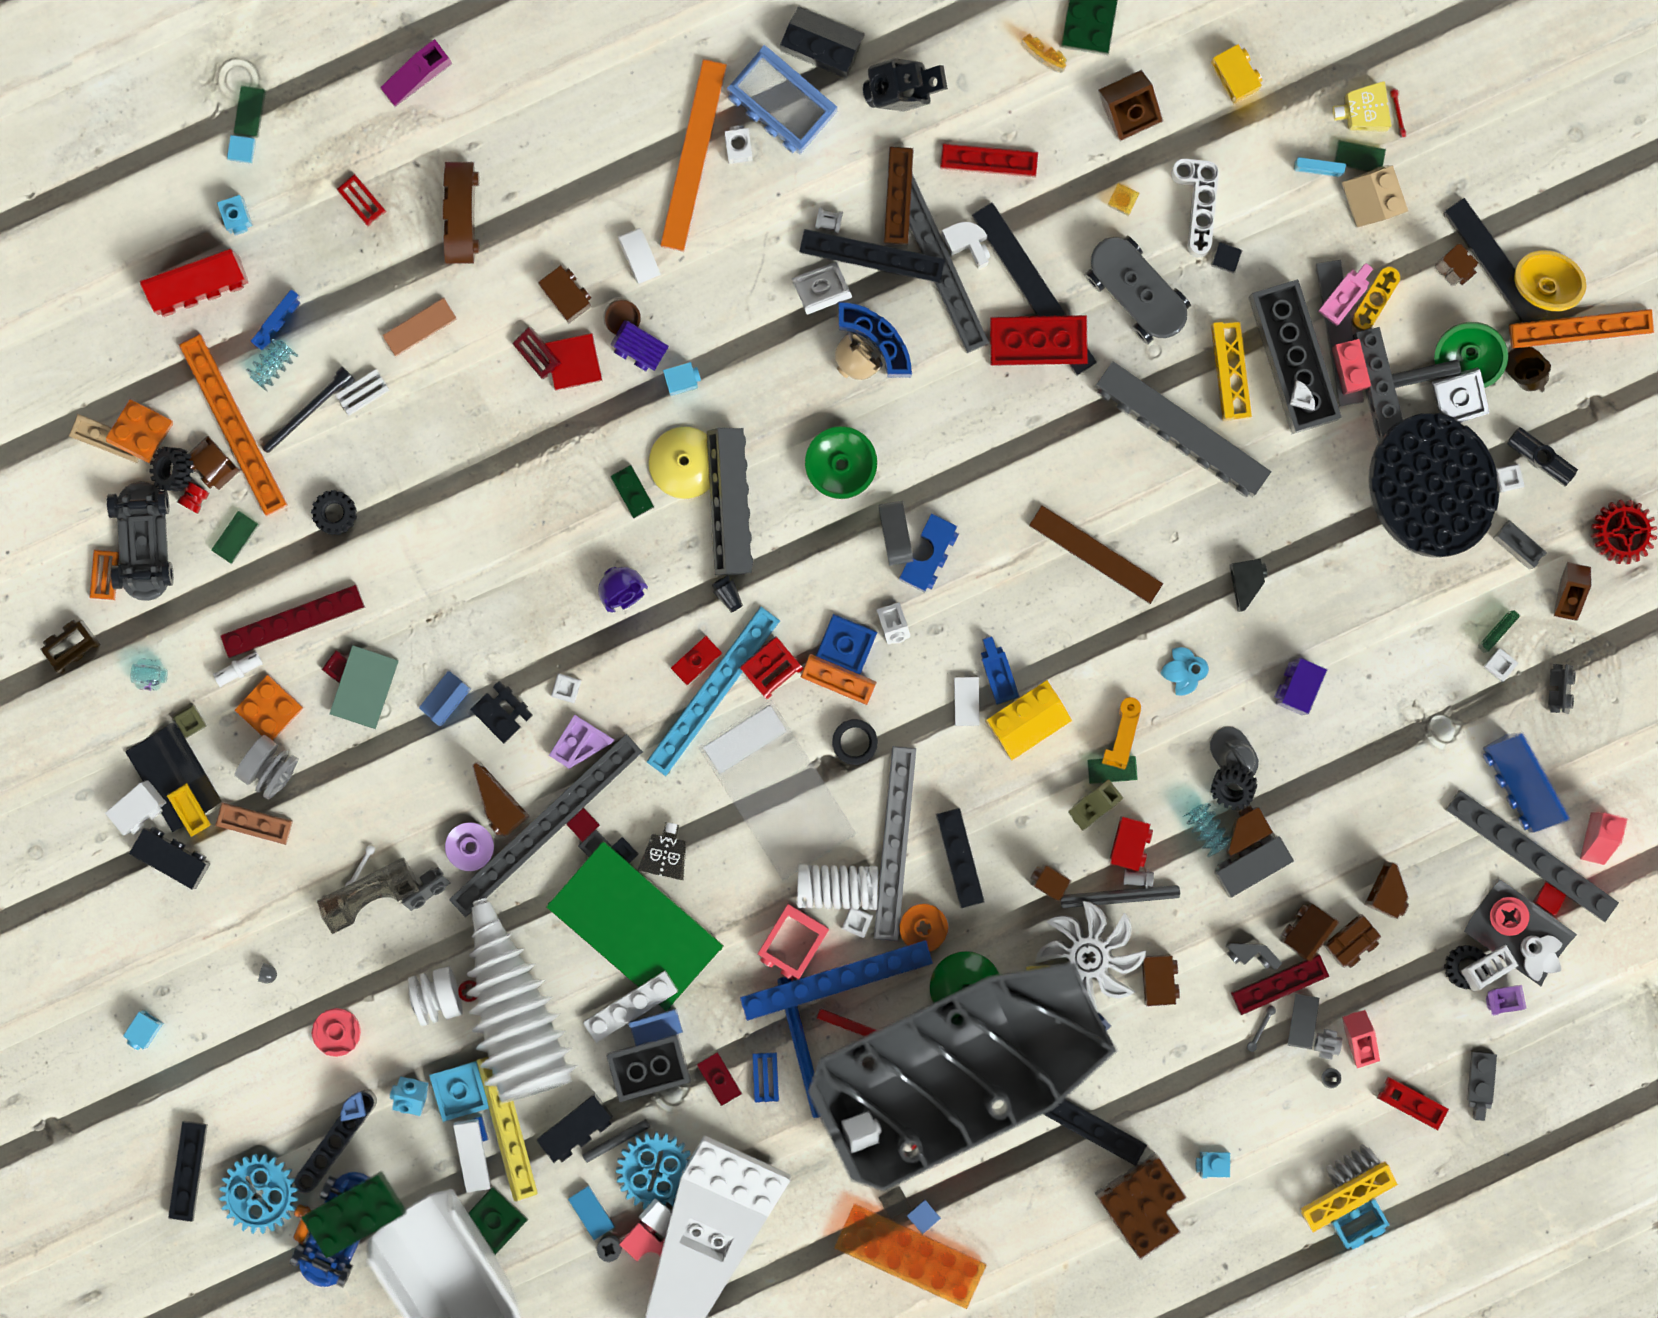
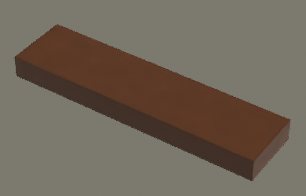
(898, 195)

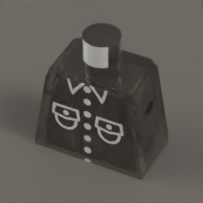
(665, 854)

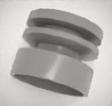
(266, 767)

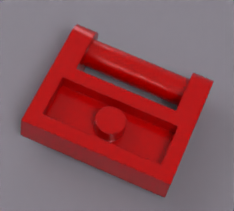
(765, 662)

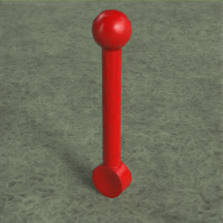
(1394, 94)

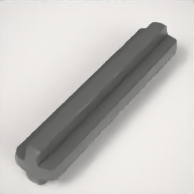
(1426, 373)

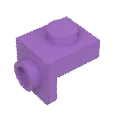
(1506, 999)

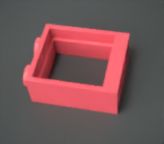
(807, 921)

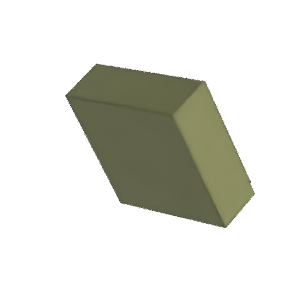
(190, 721)

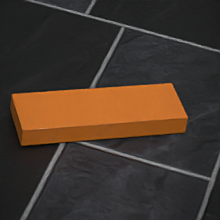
(838, 679)

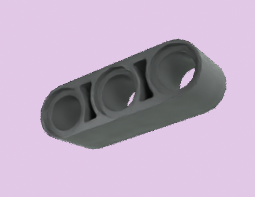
(895, 533)

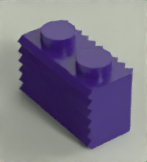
(638, 345)

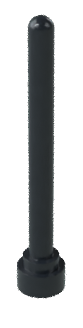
(341, 378)

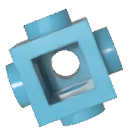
(409, 1096)

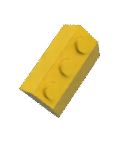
(1029, 720)

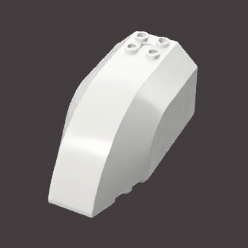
(440, 1263)

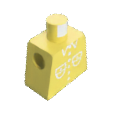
(1365, 109)

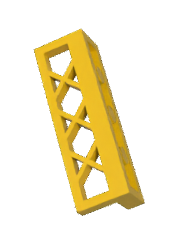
(1223, 368)
(1348, 1196)

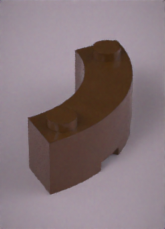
(458, 212)

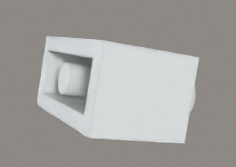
(135, 808)

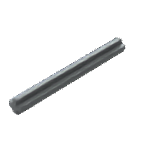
(1121, 896)

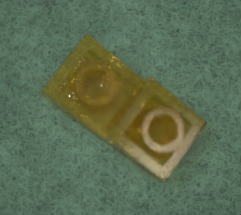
(1051, 59)

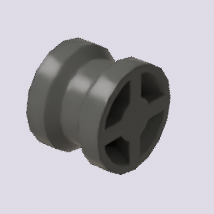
(612, 1245)

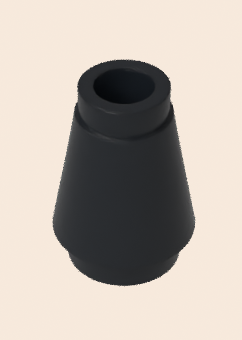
(727, 592)

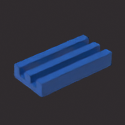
(766, 1098)

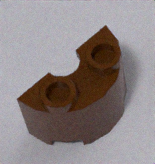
(212, 463)

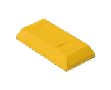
(188, 810)

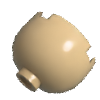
(856, 358)

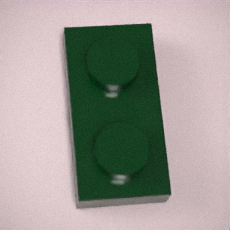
(632, 491)

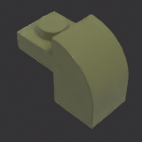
(1095, 804)

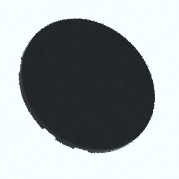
(1433, 485)

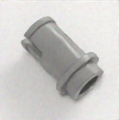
(1139, 878)

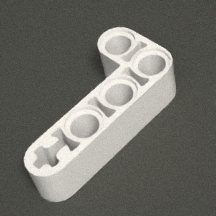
(1198, 208)

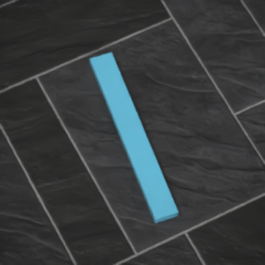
(712, 691)

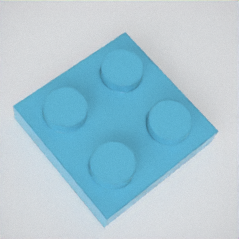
(459, 1091)

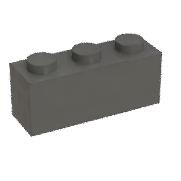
(1253, 865)

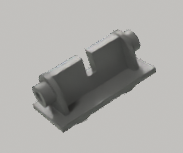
(1564, 679)
(433, 884)

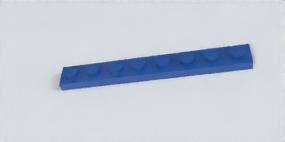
(836, 980)

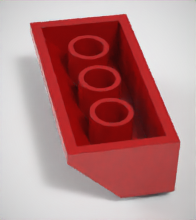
(195, 282)

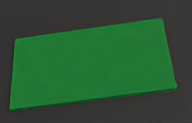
(633, 922)

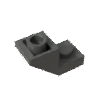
(1245, 952)

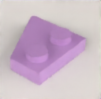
(579, 742)

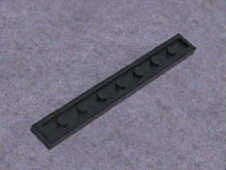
(1022, 269)

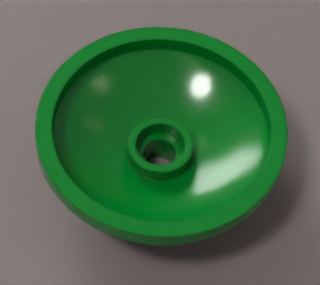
(1489, 352)
(844, 445)
(958, 970)

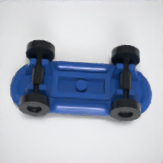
(309, 1256)

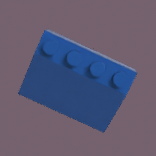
(1524, 782)

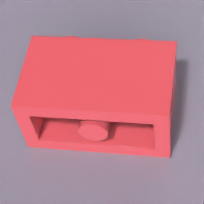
(1351, 366)

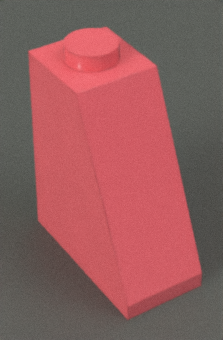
(1602, 837)

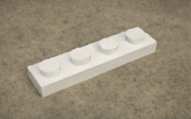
(630, 1006)

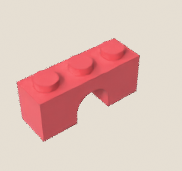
(641, 1241)

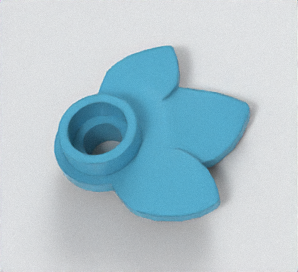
(1181, 670)

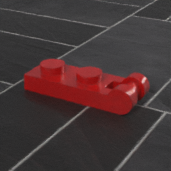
(1414, 1104)

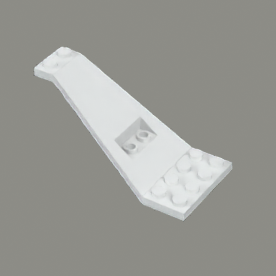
(725, 1199)

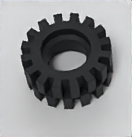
(162, 469)
(323, 502)
(1237, 776)
(1454, 959)

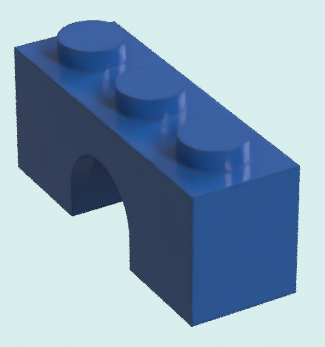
(940, 535)

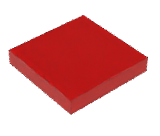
(578, 362)

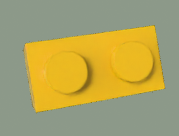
(1236, 73)

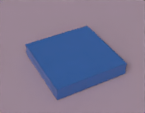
(846, 644)

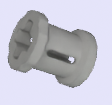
(828, 220)

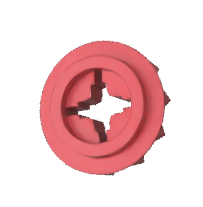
(1510, 927)

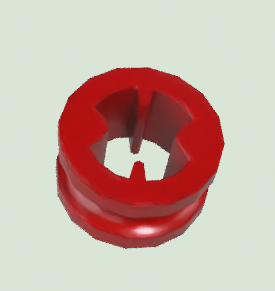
(463, 986)

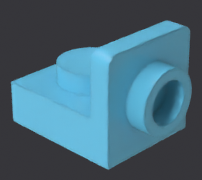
(1213, 1164)

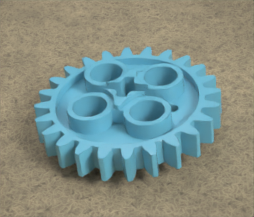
(635, 1165)
(241, 1206)

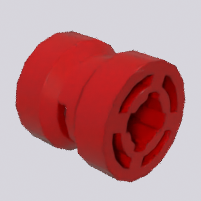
(193, 497)

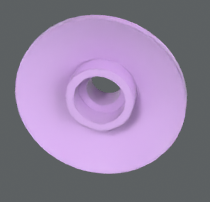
(456, 846)

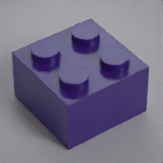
(1300, 686)

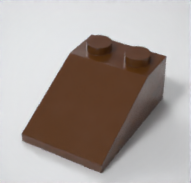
(499, 805)

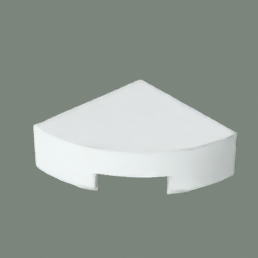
(1302, 397)

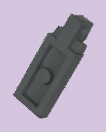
(1481, 1083)

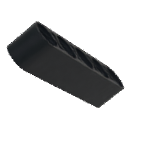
(330, 1152)

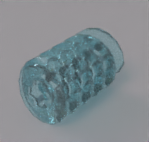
(271, 363)
(1208, 828)

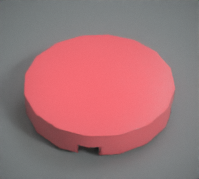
(336, 1032)

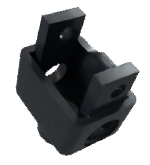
(892, 78)

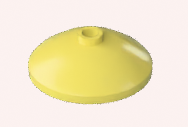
(665, 465)

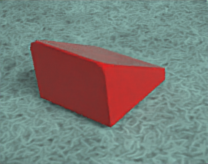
(1549, 899)

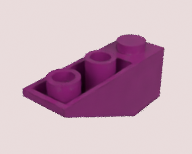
(416, 72)

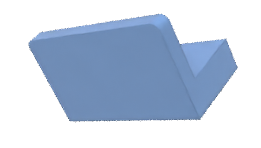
(444, 698)
(656, 1026)

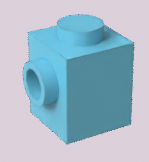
(235, 215)

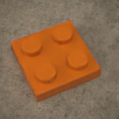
(139, 431)
(269, 708)

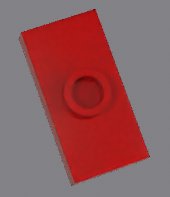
(696, 660)

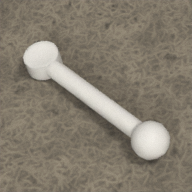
(369, 851)

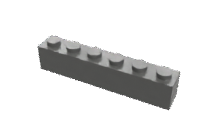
(729, 501)

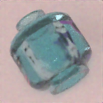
(148, 674)

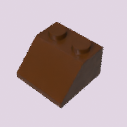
(1131, 105)
(1388, 892)
(1308, 931)

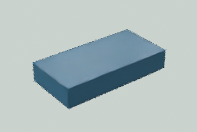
(591, 1212)

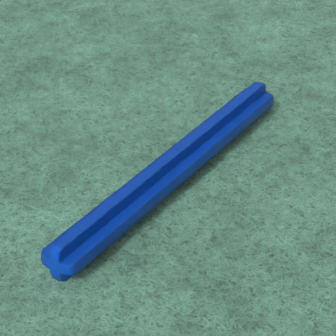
(801, 1048)

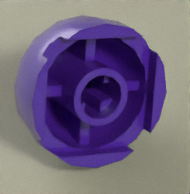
(620, 588)

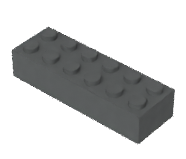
(1294, 354)

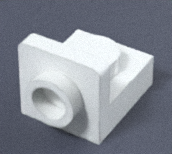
(893, 623)

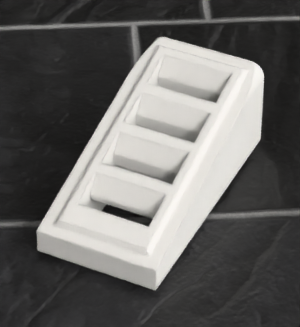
(1471, 976)

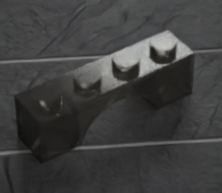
(343, 905)

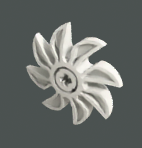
(1094, 943)

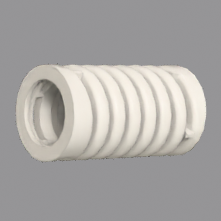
(837, 888)

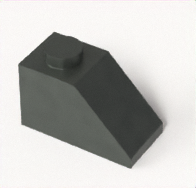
(1247, 581)

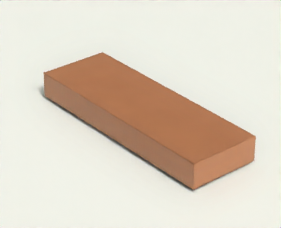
(419, 327)
(254, 823)

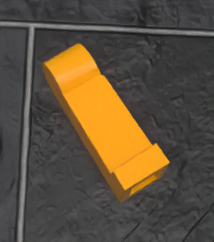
(1129, 713)

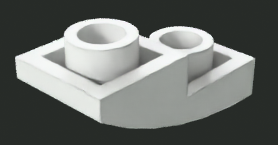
(639, 255)

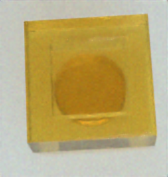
(1123, 199)

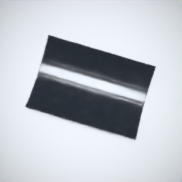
(169, 764)

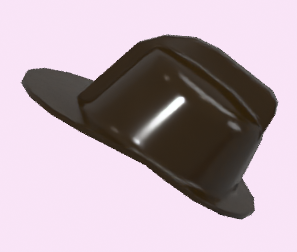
(1528, 368)

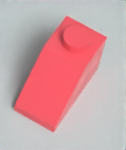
(1361, 1038)

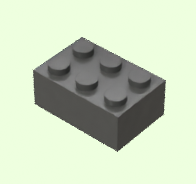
(648, 1067)

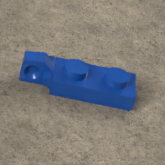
(275, 320)
(998, 672)

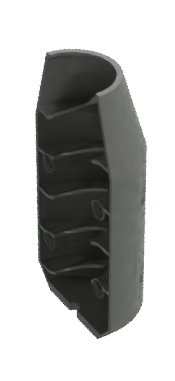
(936, 1078)

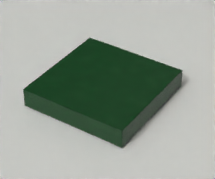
(497, 1219)

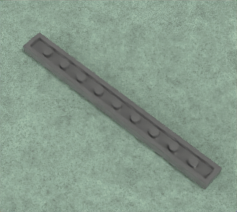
(546, 824)

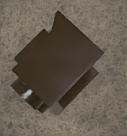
(76, 651)

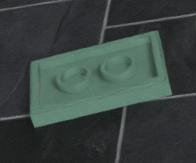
(364, 687)

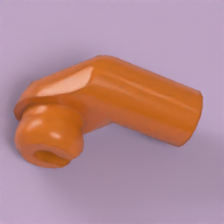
(302, 1230)

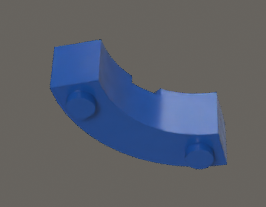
(880, 334)

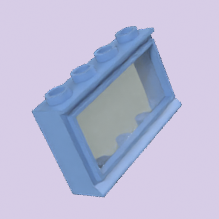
(781, 100)

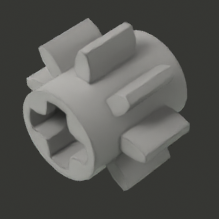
(1328, 1044)

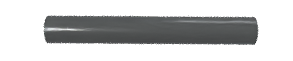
(616, 1140)

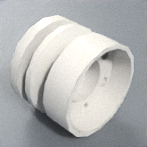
(435, 996)

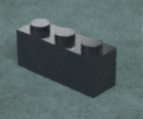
(170, 857)
(575, 1129)

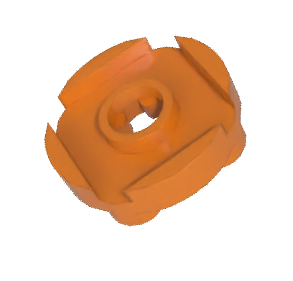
(930, 915)

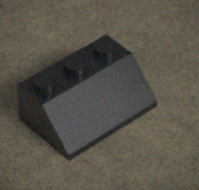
(821, 42)

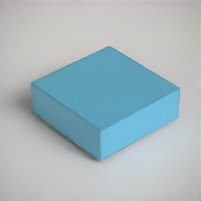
(241, 149)

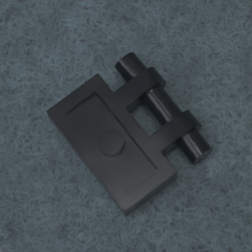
(496, 717)

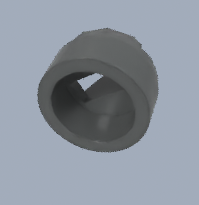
(267, 974)
(1331, 1073)

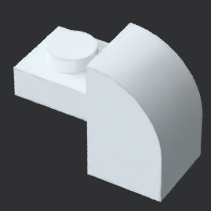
(964, 236)

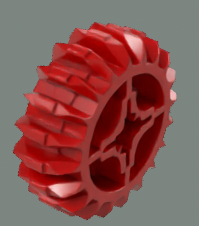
(1644, 529)

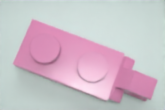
(1346, 295)

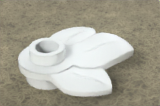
(1543, 957)

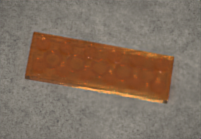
(910, 1256)

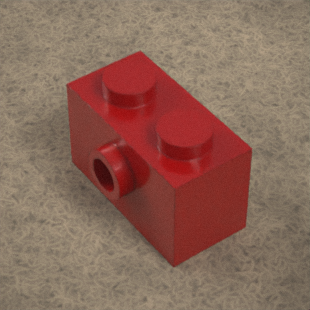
(1130, 843)

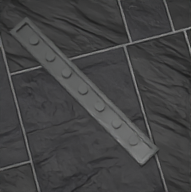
(951, 287)

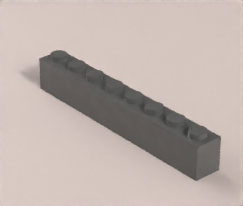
(1182, 429)

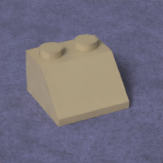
(1375, 196)

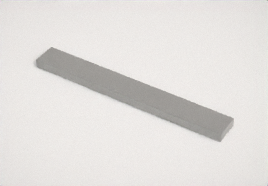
(895, 843)

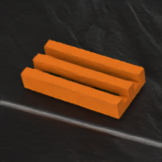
(95, 570)

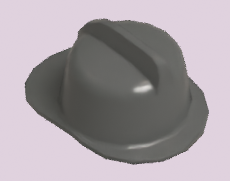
(1233, 747)

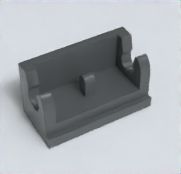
(1519, 545)

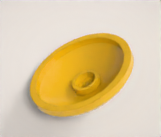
(1550, 280)

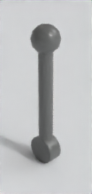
(1251, 1046)

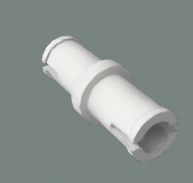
(237, 669)

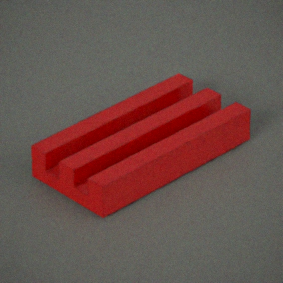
(374, 215)

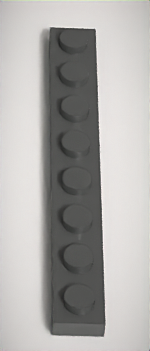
(1532, 856)

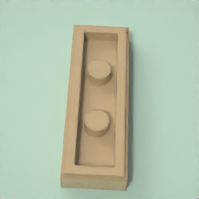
(95, 435)

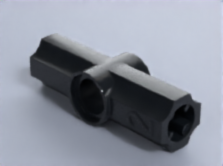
(1555, 465)

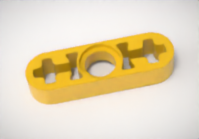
(1390, 287)

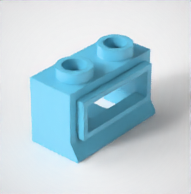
(1357, 1238)

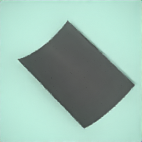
(1539, 925)

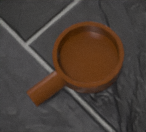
(618, 312)

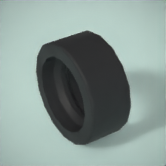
(854, 723)

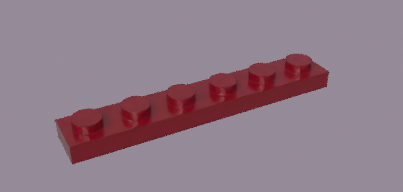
(292, 621)

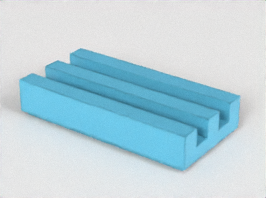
(1319, 167)

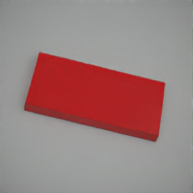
(1038, 340)

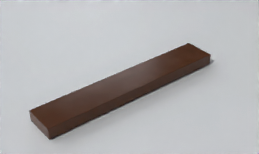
(1096, 554)

